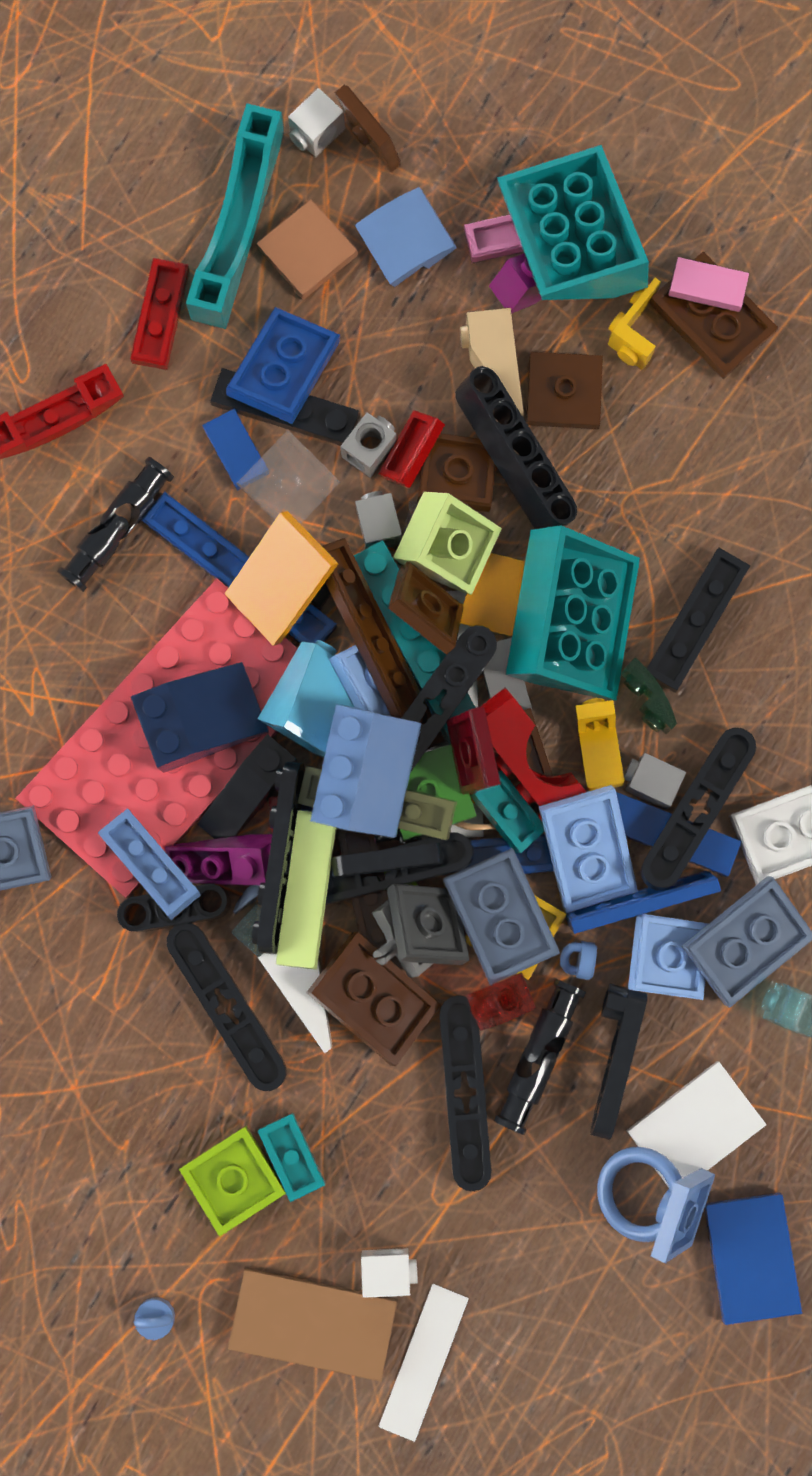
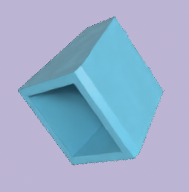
(306, 698)

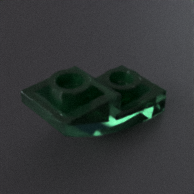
(657, 709)

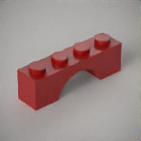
(509, 736)

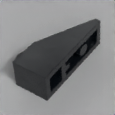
(246, 790)

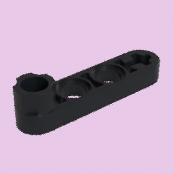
(628, 1009)

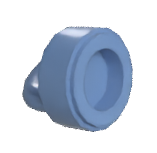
(585, 961)
(154, 1318)

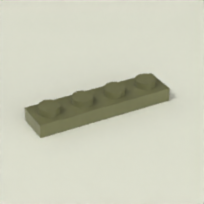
(419, 814)

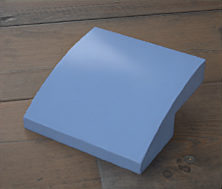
(405, 236)

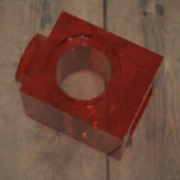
(501, 1001)

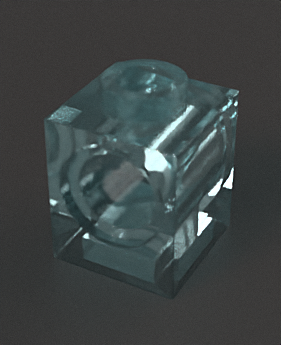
(789, 1009)

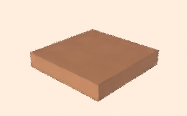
(307, 249)

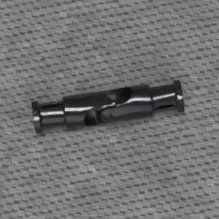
(104, 539)
(543, 1048)

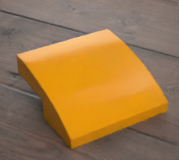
(495, 595)

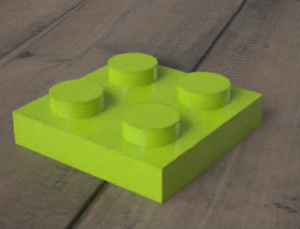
(232, 1181)

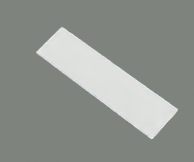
(423, 1362)

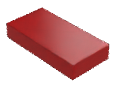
(411, 449)

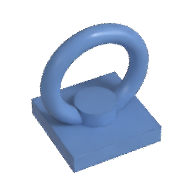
(677, 1212)

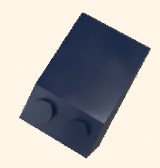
(198, 715)

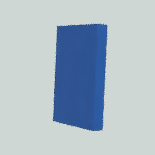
(283, 365)
(752, 1258)

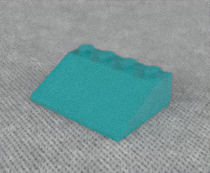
(576, 228)
(573, 613)

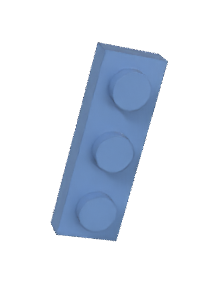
(149, 864)

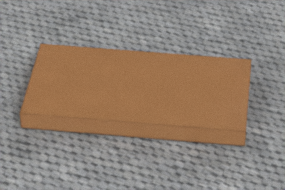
(312, 1324)

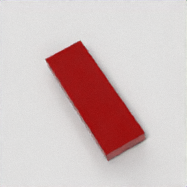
(159, 314)

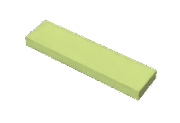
(306, 893)

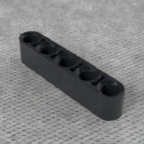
(513, 434)

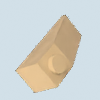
(492, 345)

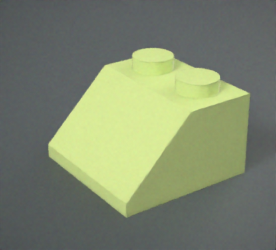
(448, 541)

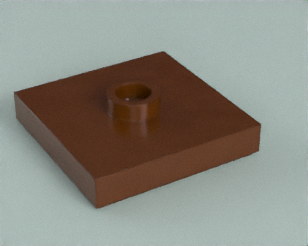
(367, 128)
(564, 390)
(459, 468)
(426, 607)

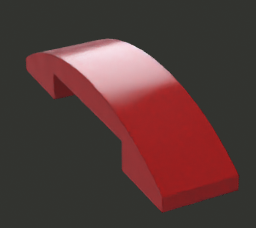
(60, 413)

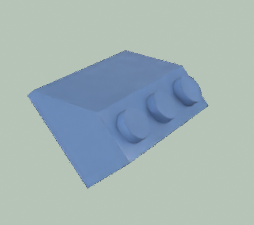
(365, 771)

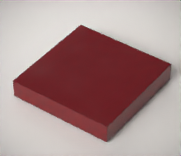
(473, 751)

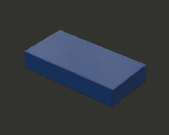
(232, 445)

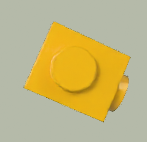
(629, 344)
(599, 743)

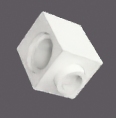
(316, 123)
(387, 1272)

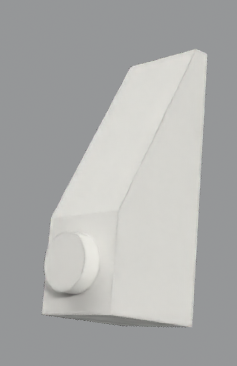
(294, 984)

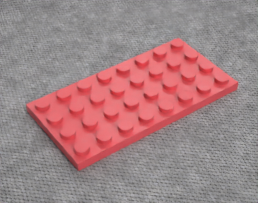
(109, 758)

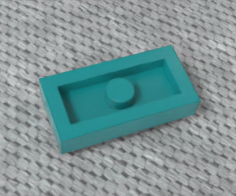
(509, 814)
(291, 1157)

